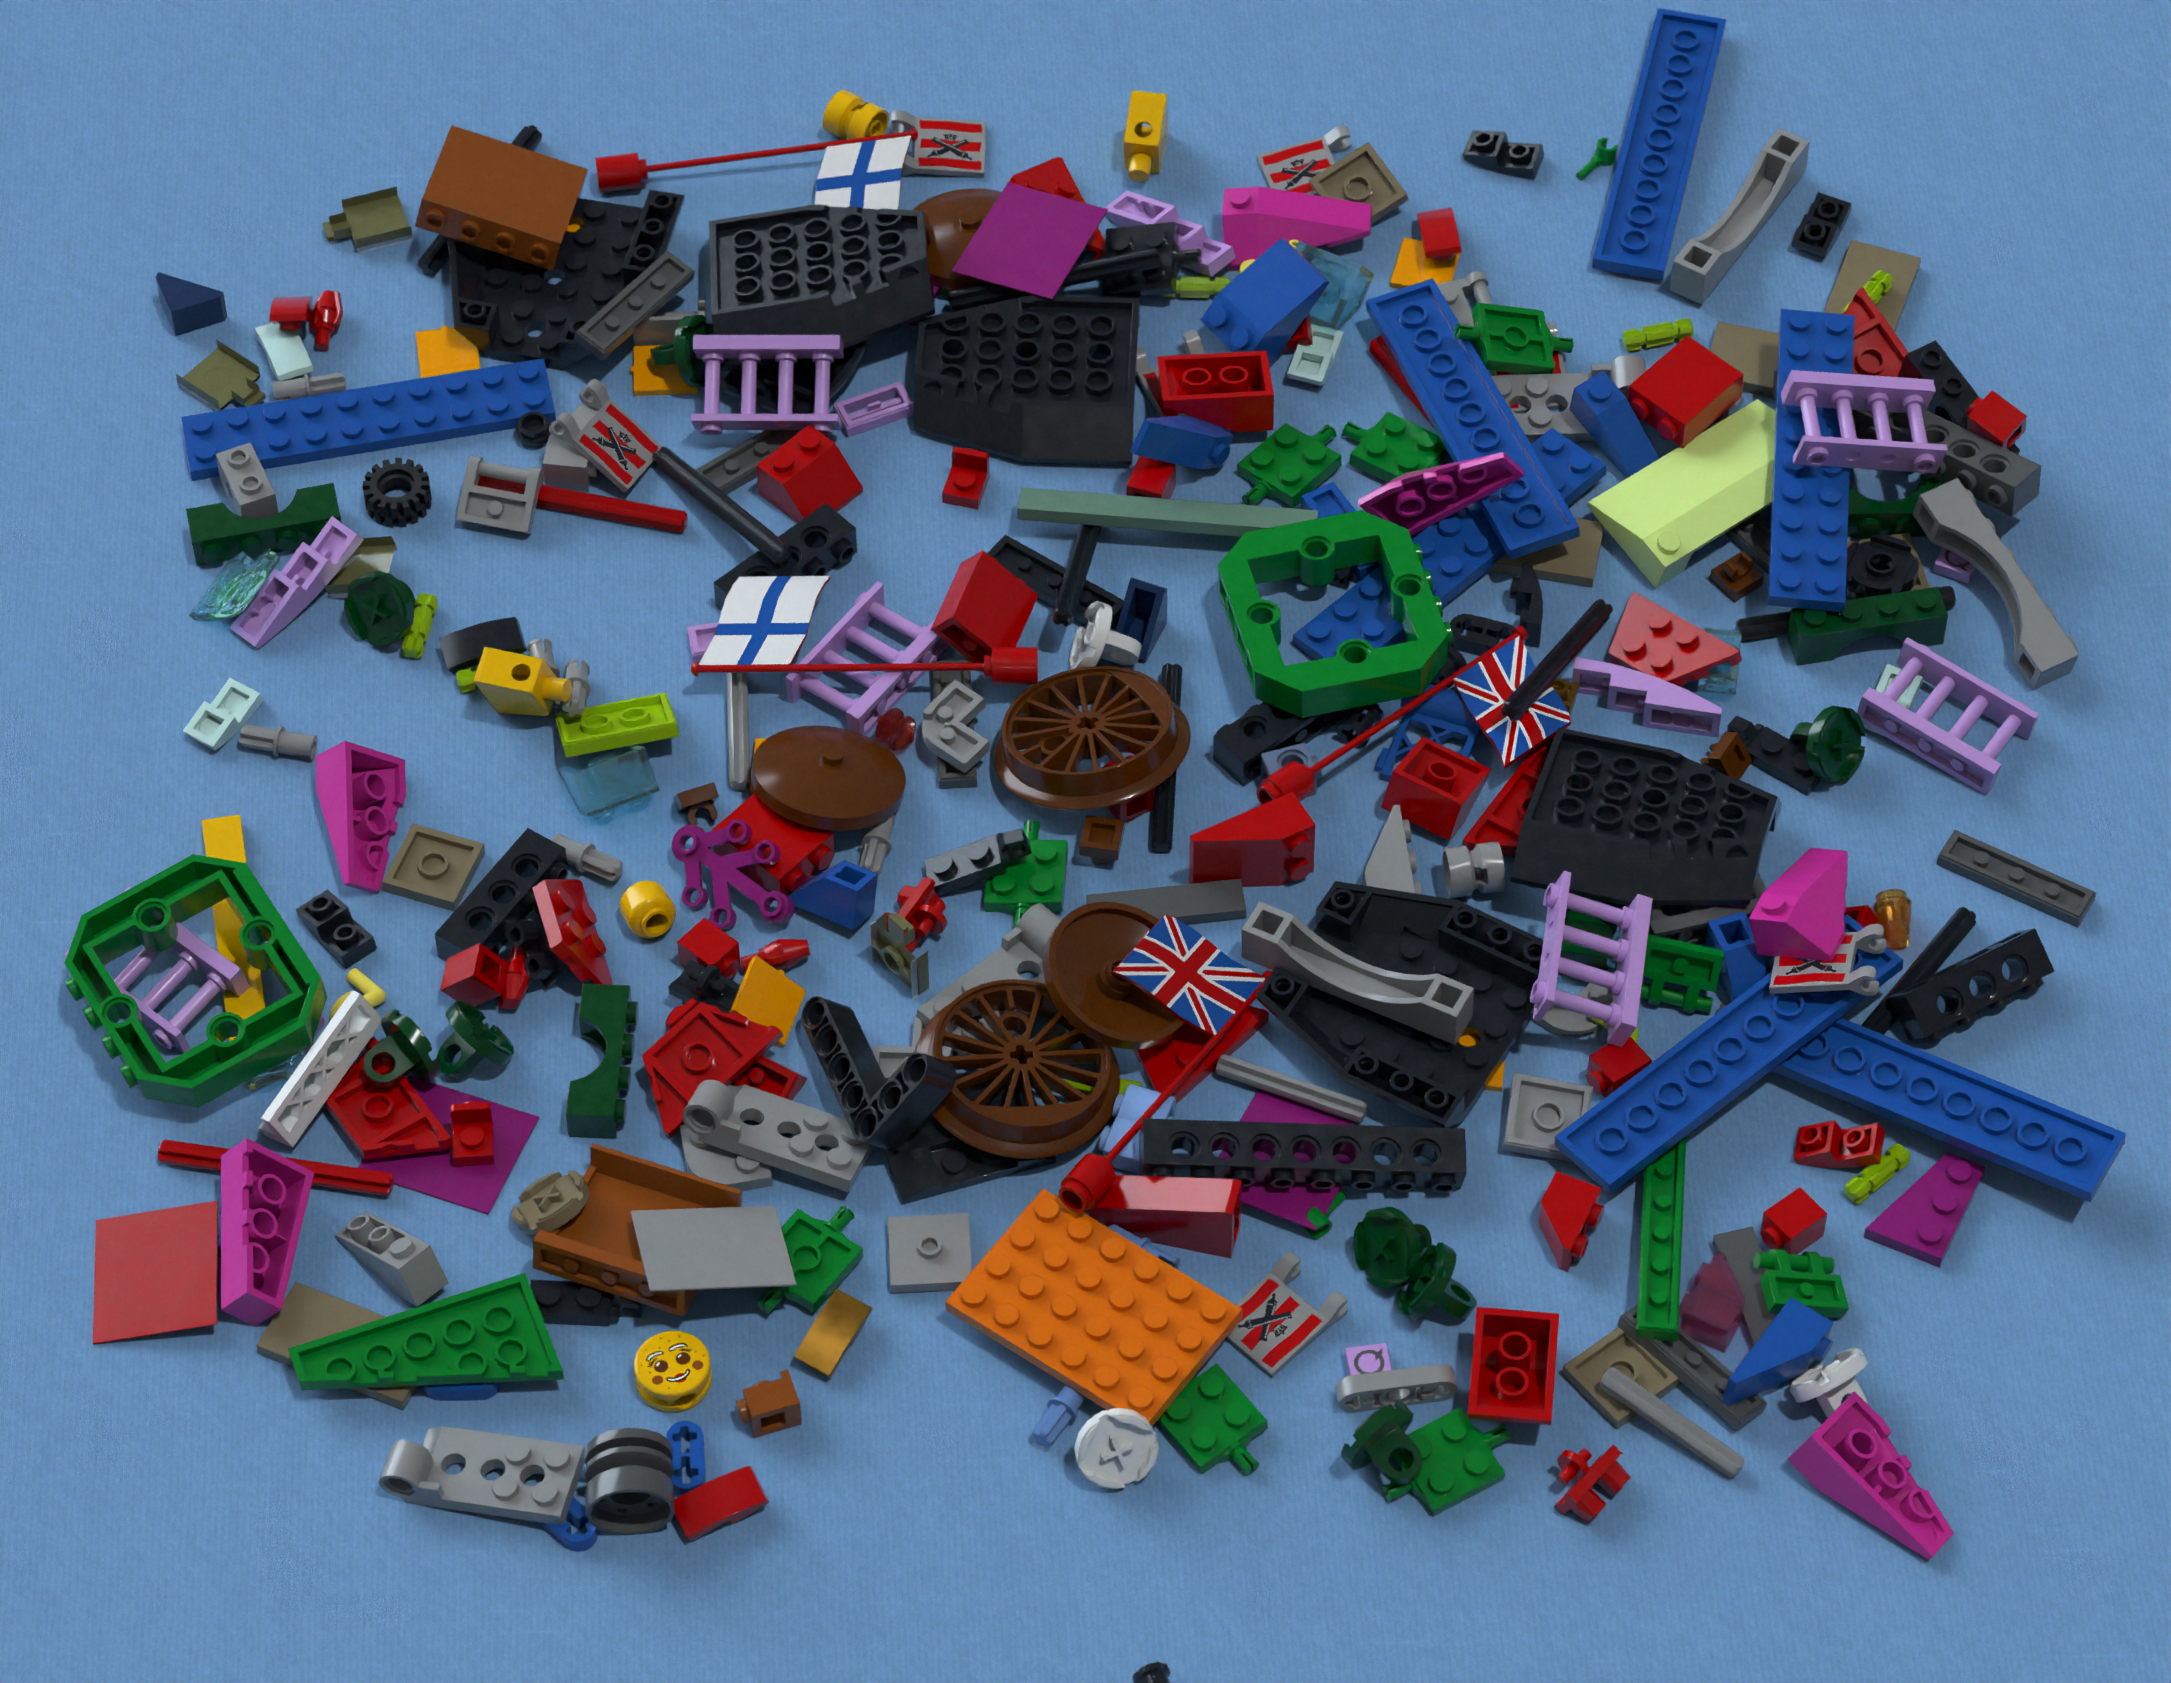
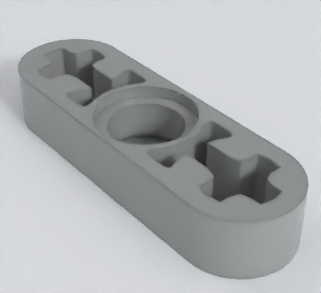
(1407, 1385)

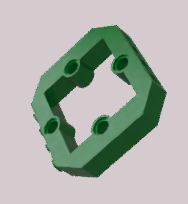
(1358, 671)
(214, 1064)

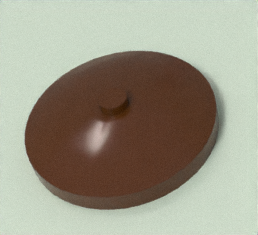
(953, 223)
(828, 778)
(1079, 980)

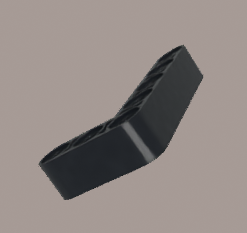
(875, 1109)

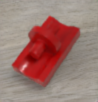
(922, 910)
(1580, 1496)

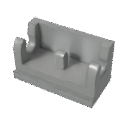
(662, 326)

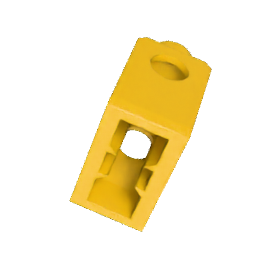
(1145, 145)
(519, 683)

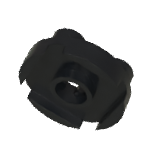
(1892, 552)

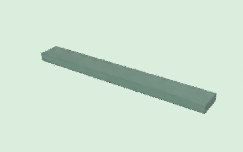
(1153, 513)

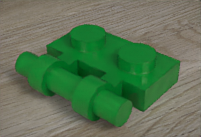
(1683, 965)
(1810, 1286)

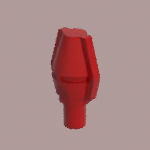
(326, 318)
(780, 953)
(515, 981)

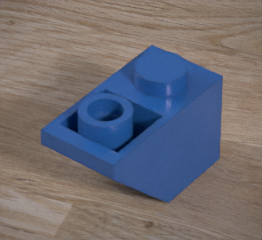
(839, 894)
(1741, 963)

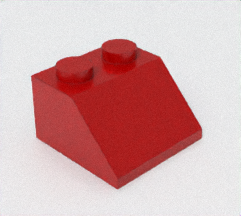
(807, 475)
(1435, 787)

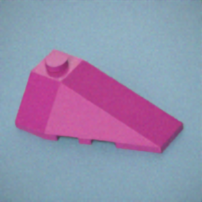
(1261, 216)
(1439, 491)
(360, 804)
(1804, 908)
(1862, 1471)

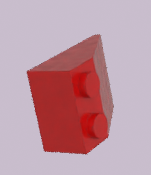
(1220, 388)
(1258, 846)
(1513, 1365)

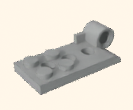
(1542, 389)
(1020, 951)
(718, 1118)
(420, 1476)

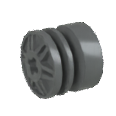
(629, 1481)

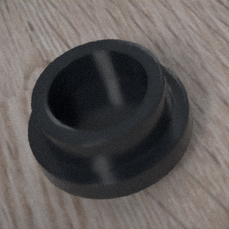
(533, 429)

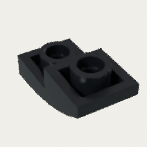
(1495, 153)
(1822, 225)
(1529, 603)
(465, 647)
(335, 929)

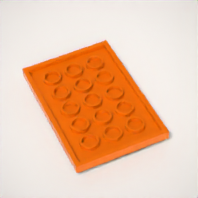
(1093, 1309)

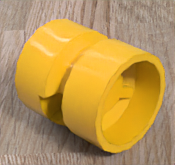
(853, 118)

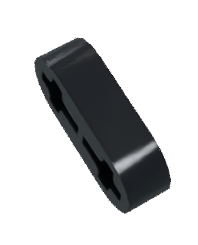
(1483, 636)

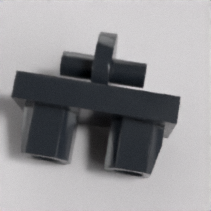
(541, 960)
(705, 986)

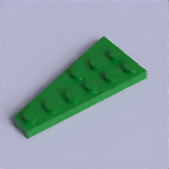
(461, 1339)

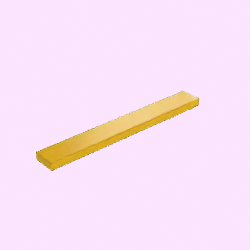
(226, 841)

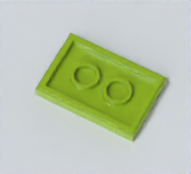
(617, 725)

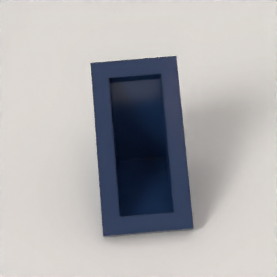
(189, 304)
(1143, 614)

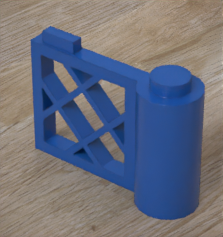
(1439, 714)

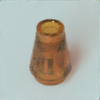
(1894, 914)

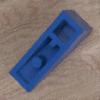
(1612, 424)
(1183, 441)
(1782, 1352)

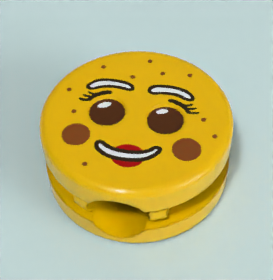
(673, 1371)

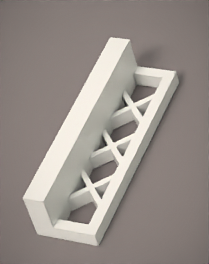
(320, 1070)

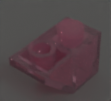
(1715, 1306)

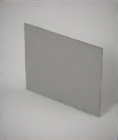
(712, 1248)

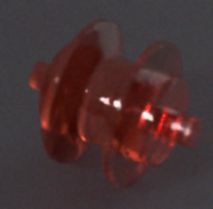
(895, 729)

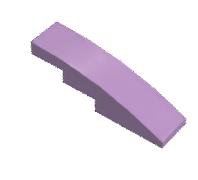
(1136, 210)
(297, 585)
(1661, 702)

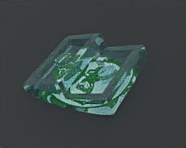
(234, 587)

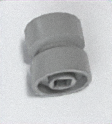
(1461, 876)

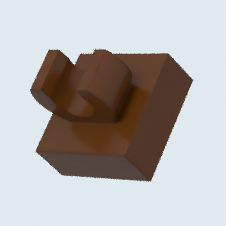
(1737, 576)
(1729, 756)
(696, 799)
(1102, 839)

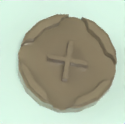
(550, 1202)

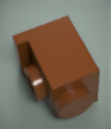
(770, 1406)

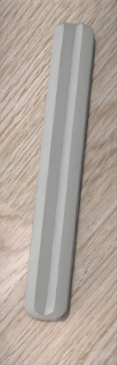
(738, 731)
(1291, 1088)
(1671, 1422)

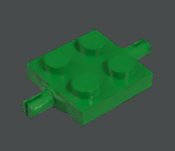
(1513, 339)
(1394, 447)
(1289, 465)
(1031, 878)
(818, 1258)
(1213, 1422)
(1454, 1462)

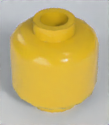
(647, 909)

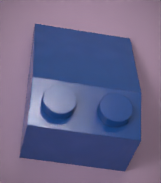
(1266, 302)

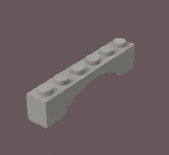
(1712, 254)
(1956, 523)
(1419, 1001)

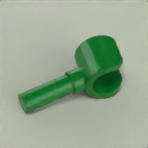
(1602, 157)
(1320, 1220)

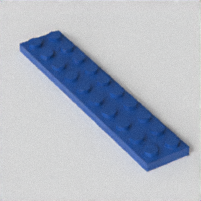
(1659, 144)
(1471, 415)
(371, 417)
(1808, 500)
(1454, 552)
(1706, 1073)
(1957, 1107)

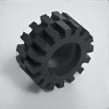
(397, 508)

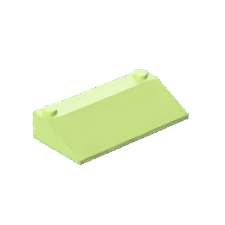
(1692, 493)

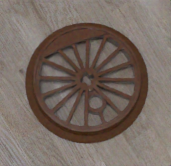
(1070, 736)
(1018, 1063)

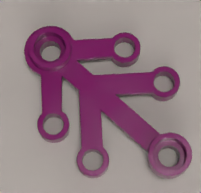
(725, 871)

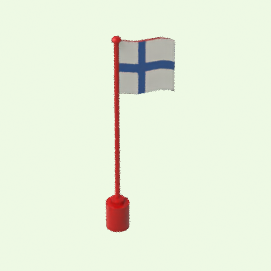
(852, 173)
(769, 621)

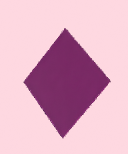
(1029, 241)
(434, 1171)
(1294, 1201)

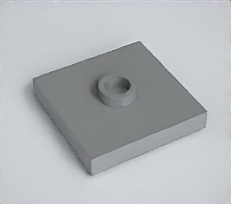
(1540, 1111)
(929, 1252)

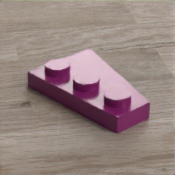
(1929, 1211)

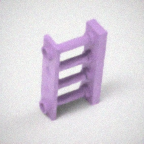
(750, 351)
(1866, 393)
(884, 689)
(1929, 741)
(1628, 952)
(193, 955)

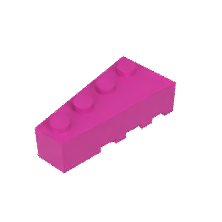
(260, 1228)

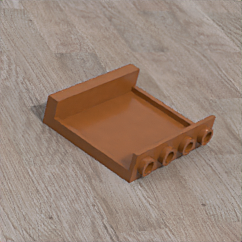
(501, 197)
(601, 1241)

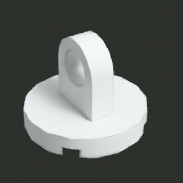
(1099, 641)
(1831, 1381)
(1116, 1448)

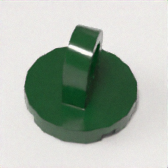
(681, 351)
(380, 608)
(1832, 743)
(473, 1040)
(407, 1050)
(1389, 1247)
(1434, 1286)
(1380, 1439)

